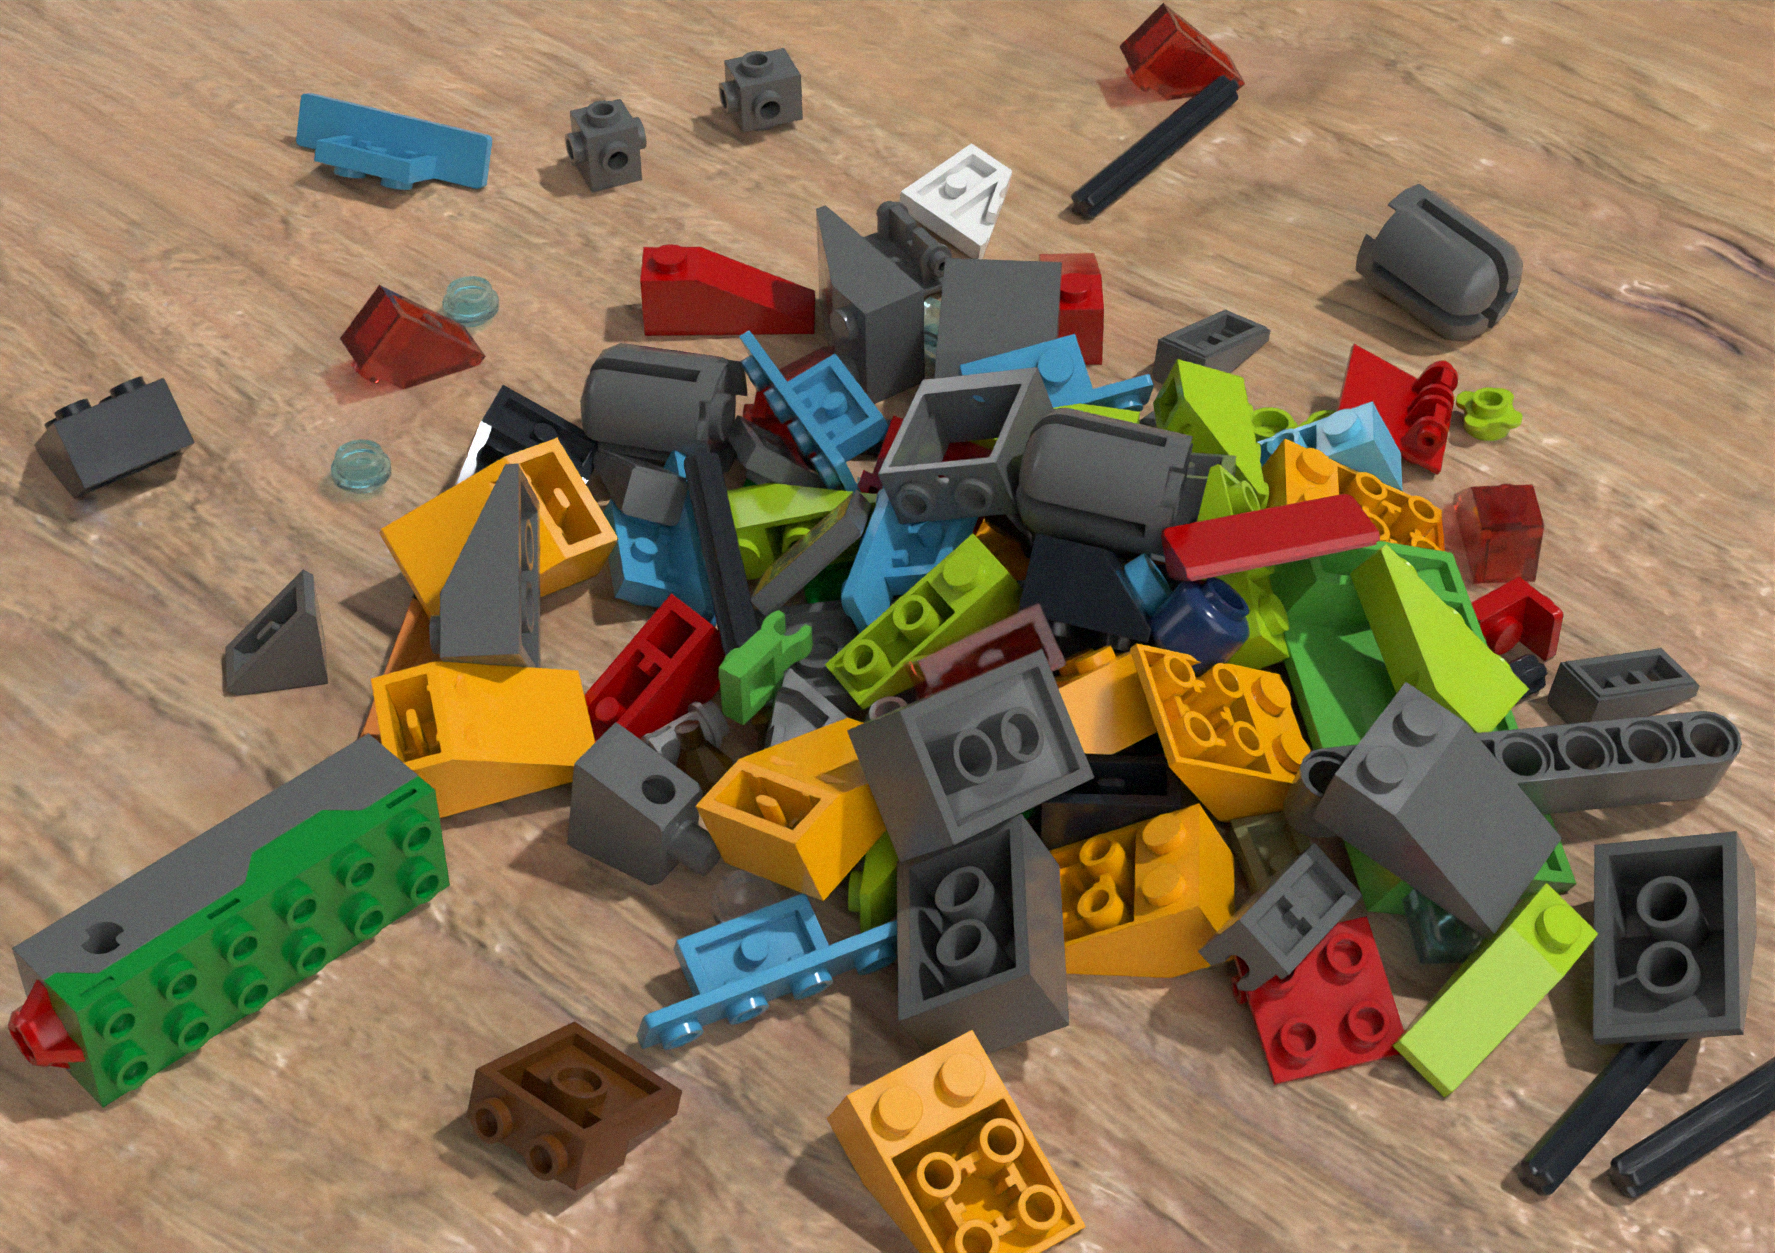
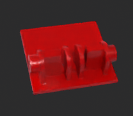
(1411, 408)
(1328, 1009)

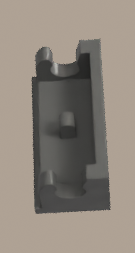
(1284, 918)

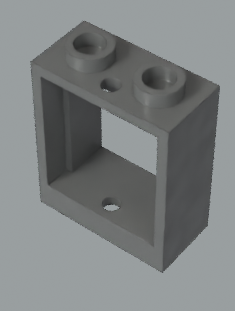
(949, 414)

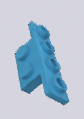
(390, 144)
(1066, 376)
(826, 410)
(659, 558)
(895, 559)
(756, 960)

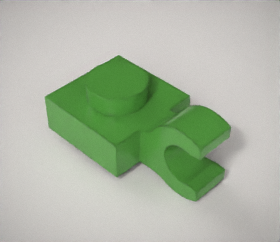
(753, 670)

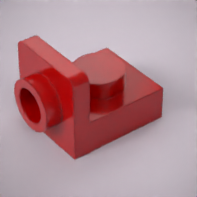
(1520, 615)

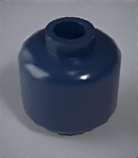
(1202, 621)

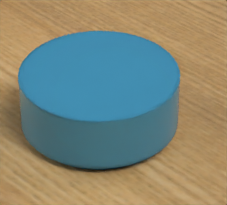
(1146, 583)

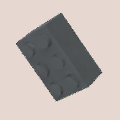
(982, 940)

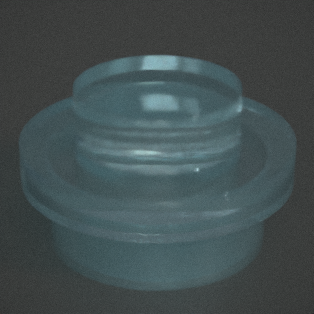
(470, 301)
(360, 466)

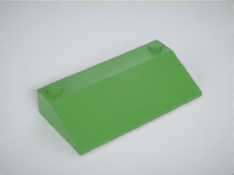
(1346, 684)

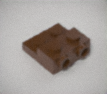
(568, 1104)

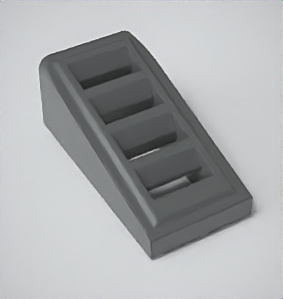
(1213, 342)
(642, 487)
(1617, 686)

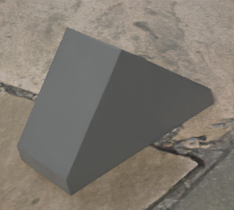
(281, 644)

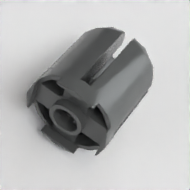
(1441, 265)
(661, 401)
(1102, 481)

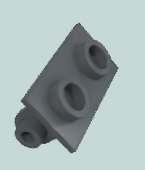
(909, 246)

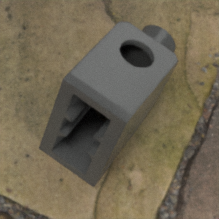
(637, 810)

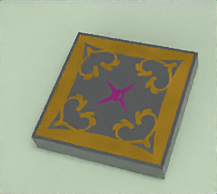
(811, 553)

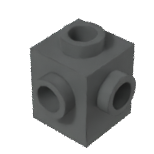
(762, 90)
(606, 144)

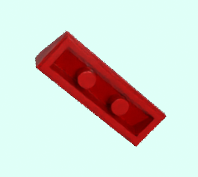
(1266, 537)

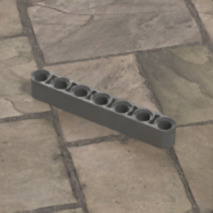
(1573, 764)

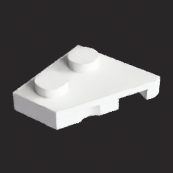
(961, 199)

